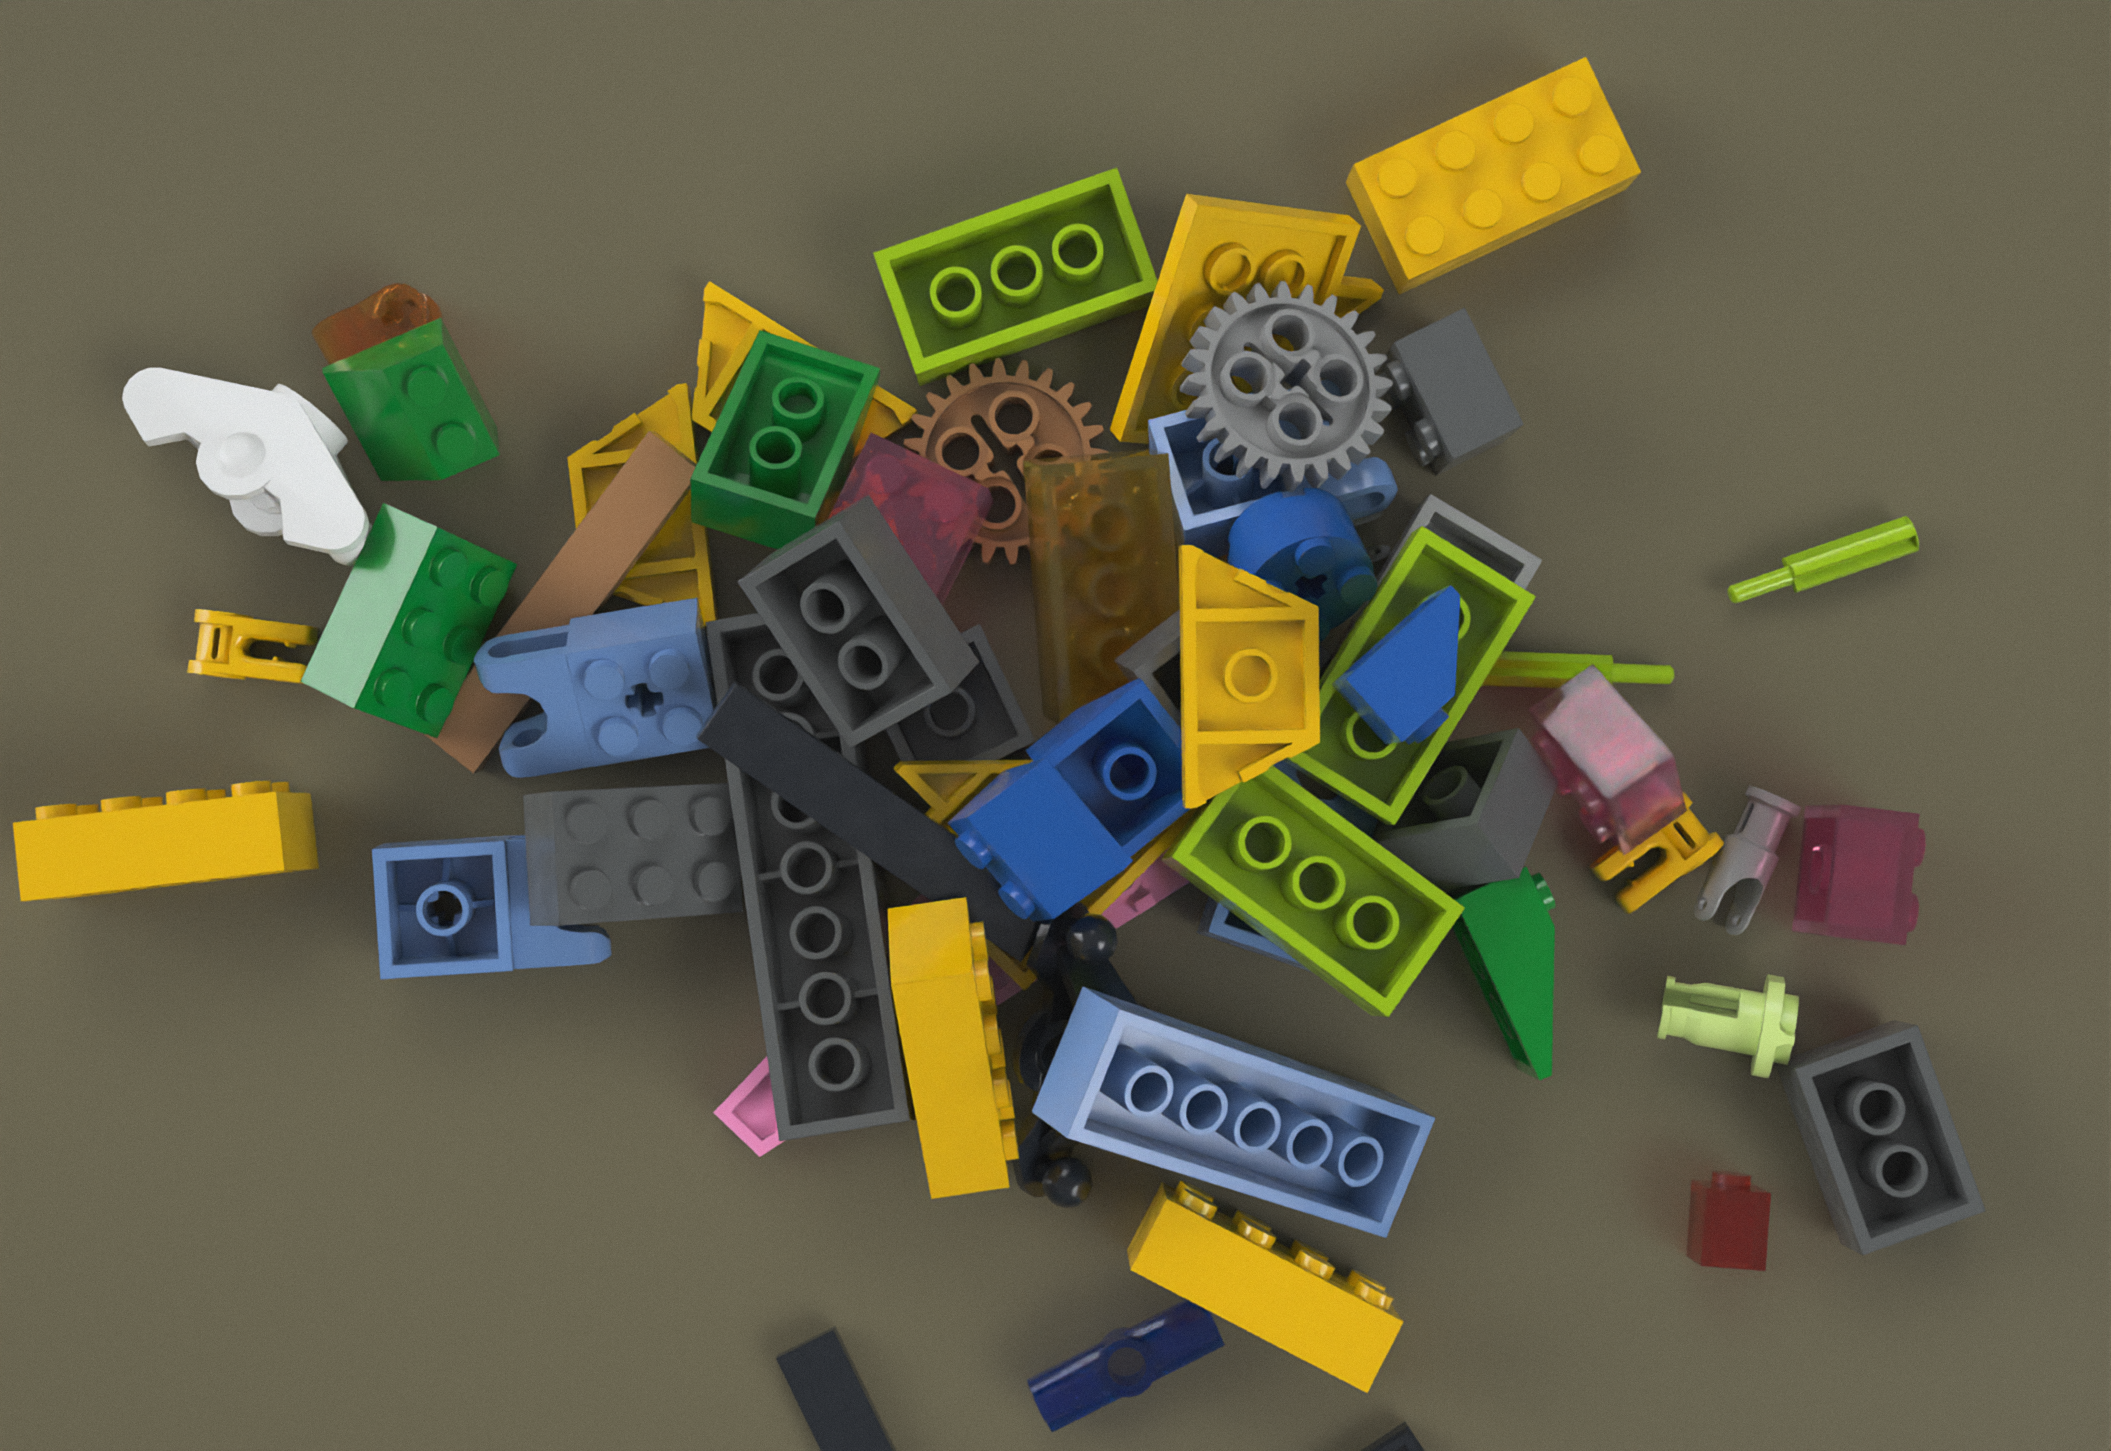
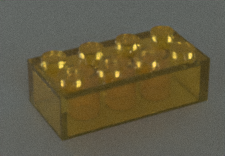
(1097, 567)

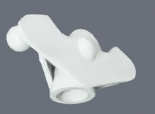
(259, 452)

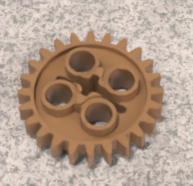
(1053, 432)

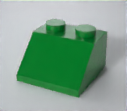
(415, 406)

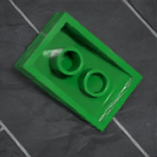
(782, 442)
(1511, 955)

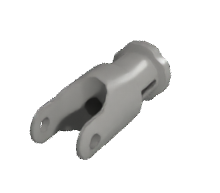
(1746, 859)

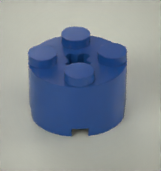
(1307, 550)

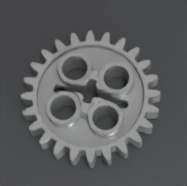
(1250, 422)

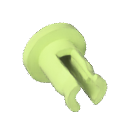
(1733, 1019)

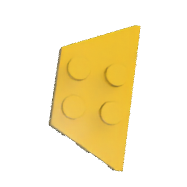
(725, 344)
(679, 557)
(1243, 675)

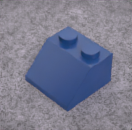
(1408, 673)
(1121, 762)
(1037, 841)

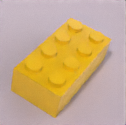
(1492, 175)
(156, 845)
(952, 1046)
(1265, 1286)

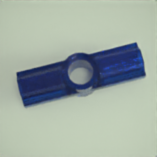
(1088, 1383)

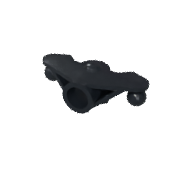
(1064, 958)

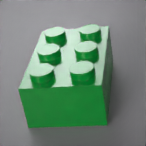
(408, 622)

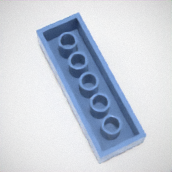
(1231, 1113)

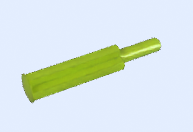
(1834, 560)
(1556, 669)

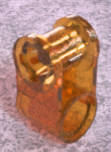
(373, 321)

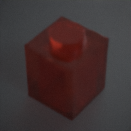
(1728, 1222)

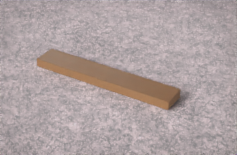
(575, 585)

